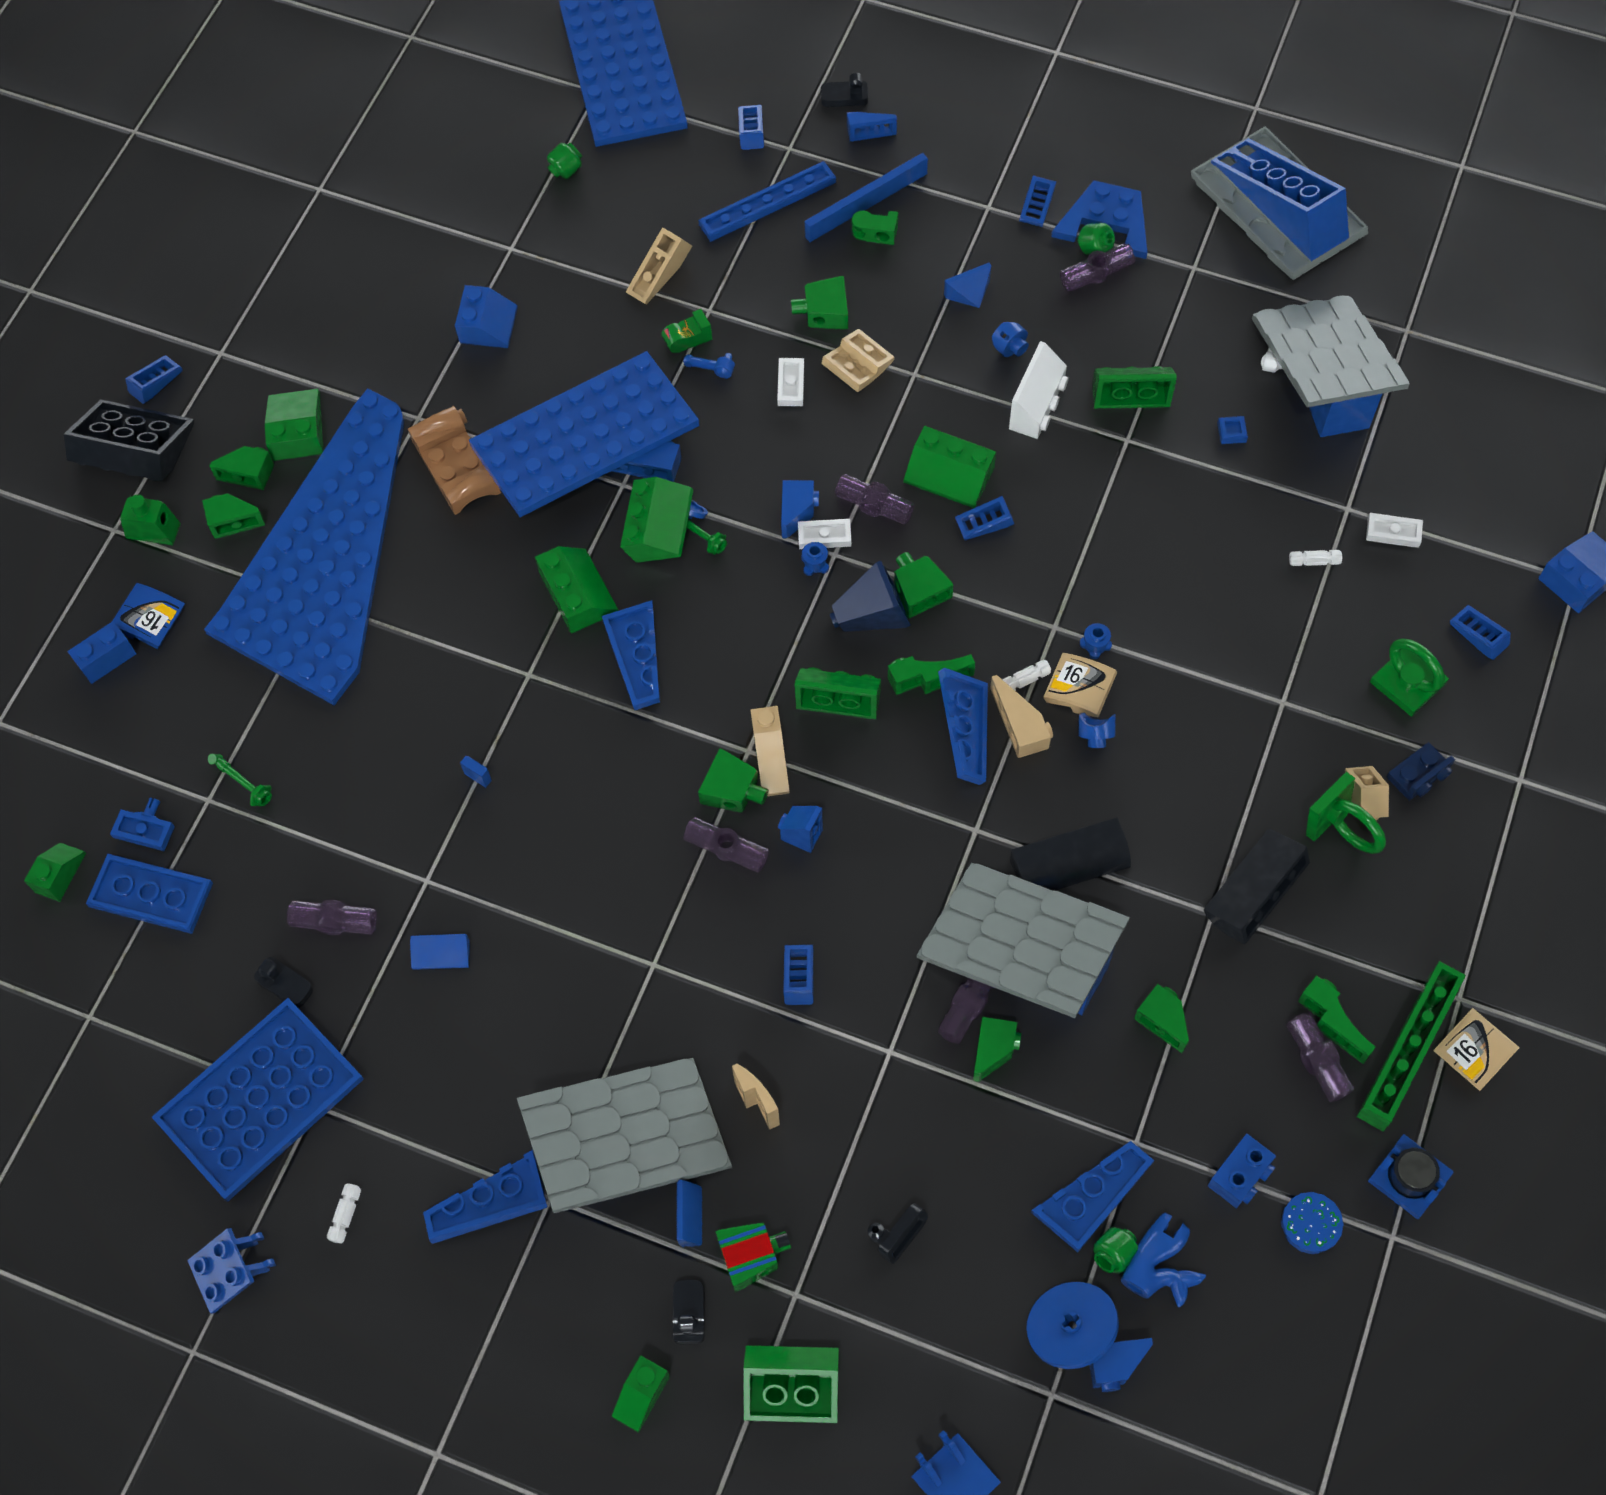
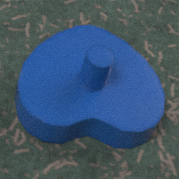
(697, 511)

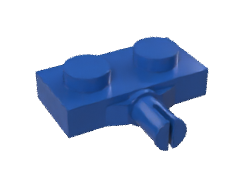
(143, 827)

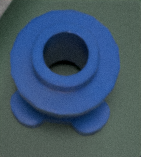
(814, 558)
(1096, 640)

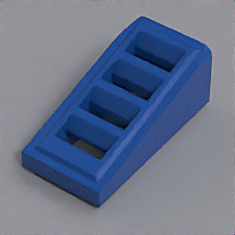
(863, 125)
(751, 128)
(1043, 185)
(143, 390)
(988, 508)
(1493, 643)
(802, 991)

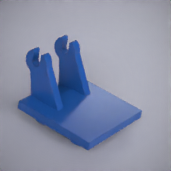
(221, 1269)
(954, 1470)

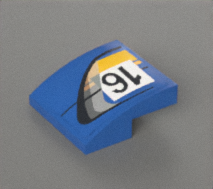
(148, 615)

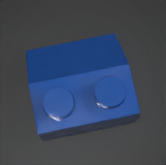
(485, 317)

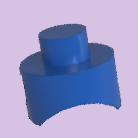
(1014, 341)
(1096, 730)

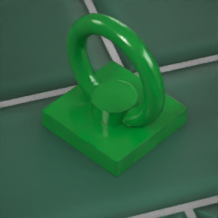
(1410, 675)
(1333, 809)

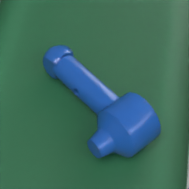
(722, 367)

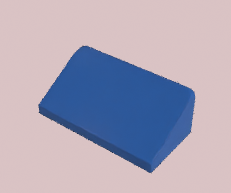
(439, 951)
(689, 1214)

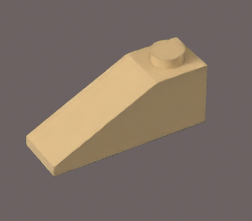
(658, 266)
(1022, 721)
(770, 750)

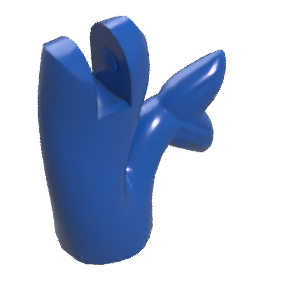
(1152, 1250)

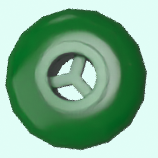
(564, 160)
(1096, 238)
(1115, 1250)

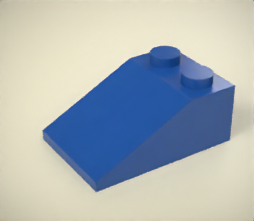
(1578, 572)

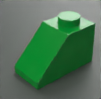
(244, 467)
(230, 515)
(54, 871)
(1164, 1016)
(995, 1045)
(640, 1393)

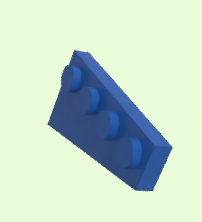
(634, 646)
(1089, 1200)

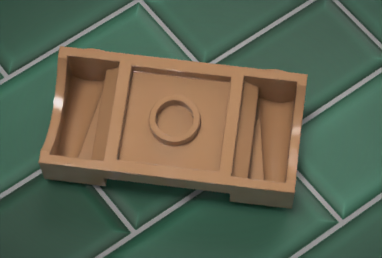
(451, 460)

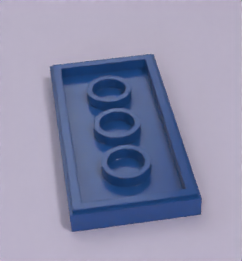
(149, 893)

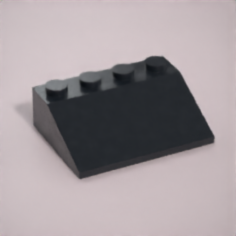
(128, 439)

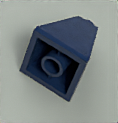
(870, 604)

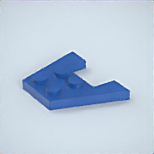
(1110, 205)

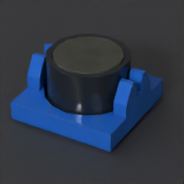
(1412, 1175)

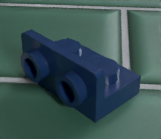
(1420, 771)

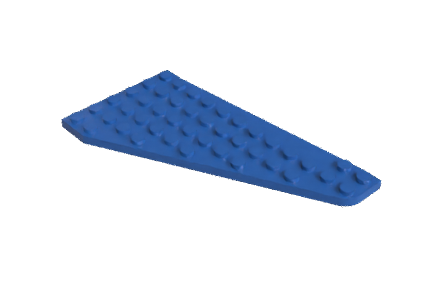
(315, 576)

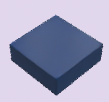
(1232, 430)
(475, 771)

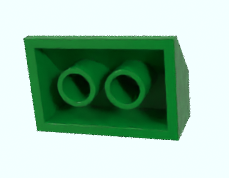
(1133, 387)
(950, 467)
(656, 519)
(575, 586)
(837, 693)
(791, 1384)

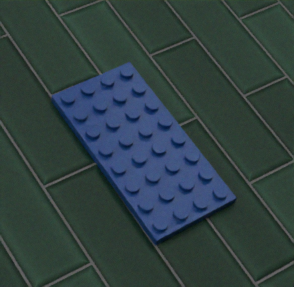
(622, 69)
(583, 433)

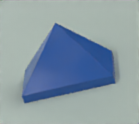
(969, 286)

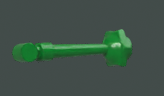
(716, 542)
(259, 795)

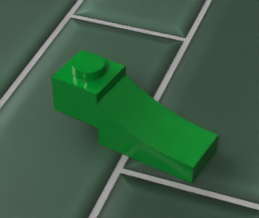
(910, 673)
(1323, 1001)

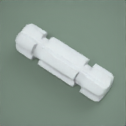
(1315, 557)
(1028, 675)
(343, 1213)

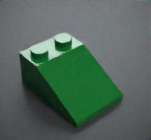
(294, 425)

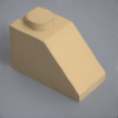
(1370, 791)

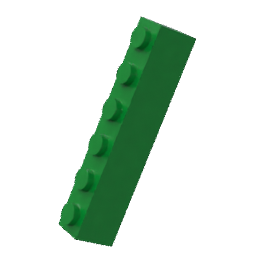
(1411, 1046)

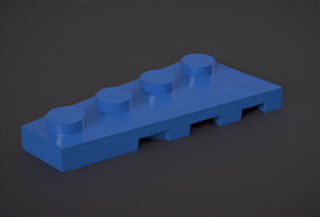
(967, 723)
(499, 1198)

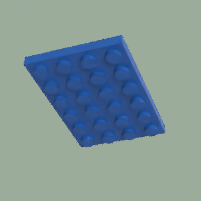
(257, 1099)

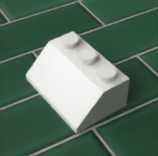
(1038, 392)

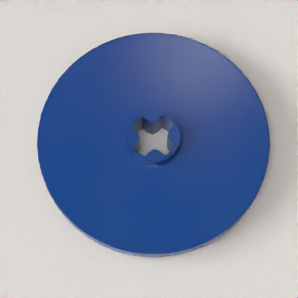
(1077, 1347)

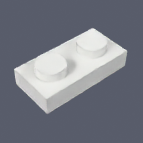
(790, 381)
(1394, 530)
(828, 532)

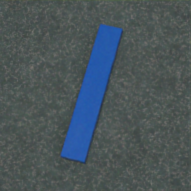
(866, 197)
(767, 201)

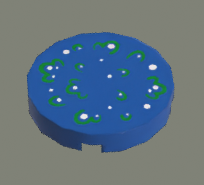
(1312, 1223)

